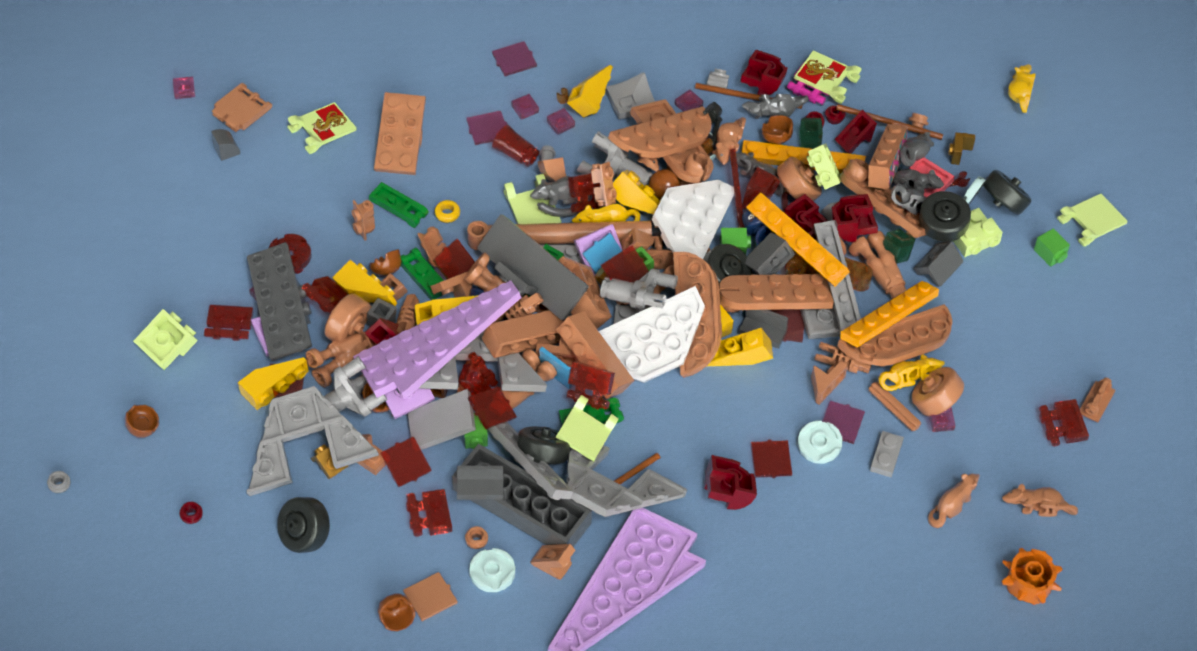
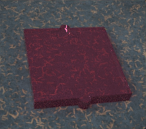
(514, 58)
(485, 126)
(845, 419)

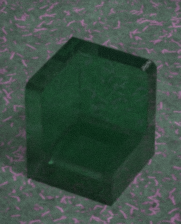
(810, 132)
(899, 244)

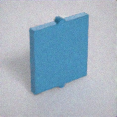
(601, 252)
(562, 369)

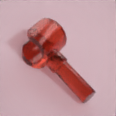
(961, 181)

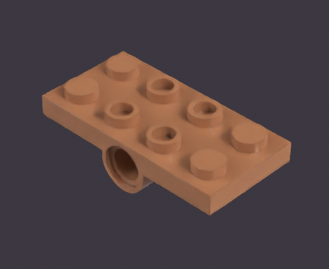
(400, 133)

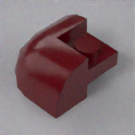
(764, 72)
(805, 214)
(854, 217)
(729, 483)

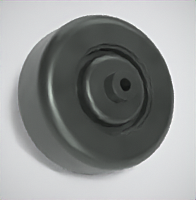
(1007, 192)
(945, 216)
(727, 261)
(543, 445)
(303, 524)

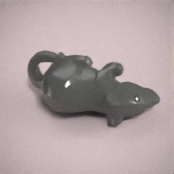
(780, 105)
(915, 148)
(750, 165)
(914, 179)
(554, 191)
(910, 198)

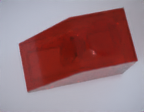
(761, 182)

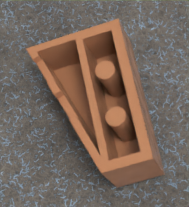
(591, 301)

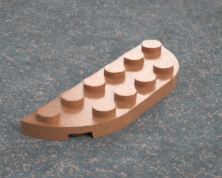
(665, 135)
(696, 272)
(904, 339)

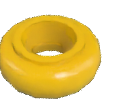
(450, 217)

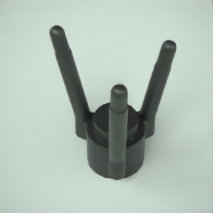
(714, 112)

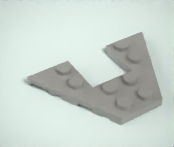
(513, 370)
(298, 416)
(611, 498)

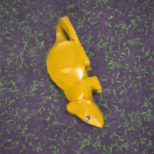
(1021, 86)
(609, 213)
(906, 372)

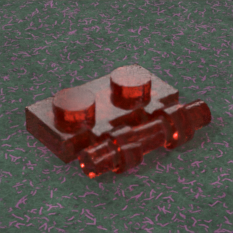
(580, 187)
(325, 293)
(229, 317)
(471, 378)
(593, 379)
(1069, 419)
(436, 510)

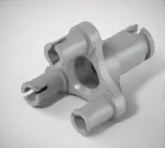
(617, 159)
(641, 293)
(348, 391)

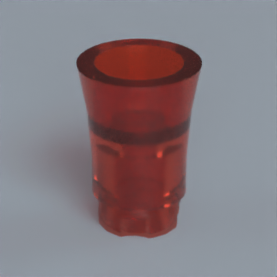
(515, 146)

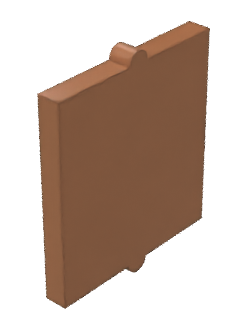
(430, 596)

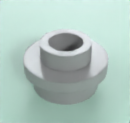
(58, 476)

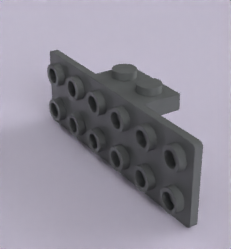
(532, 267)
(280, 301)

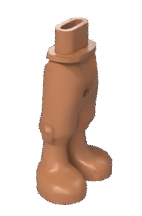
(884, 268)
(481, 276)
(342, 352)
(544, 370)

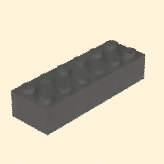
(528, 505)

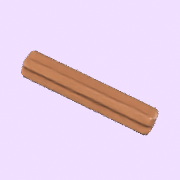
(895, 406)

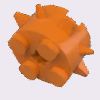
(1031, 576)

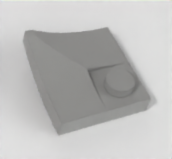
(629, 94)

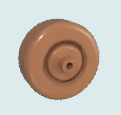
(798, 179)
(347, 318)
(938, 391)

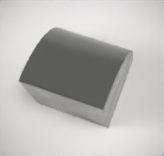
(224, 144)
(383, 310)

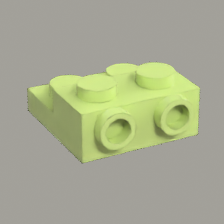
(825, 166)
(980, 234)
(166, 338)

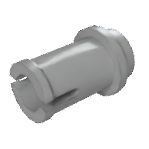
(547, 153)

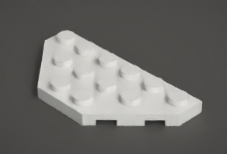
(692, 215)
(656, 337)

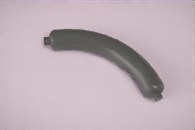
(555, 211)

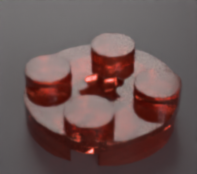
(300, 248)

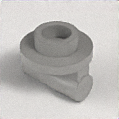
(718, 78)

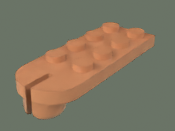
(687, 165)
(856, 179)
(775, 292)

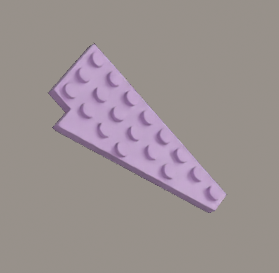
(421, 351)
(638, 569)

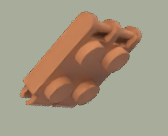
(240, 109)

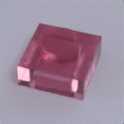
(184, 87)
(688, 101)
(525, 106)
(561, 121)
(943, 421)

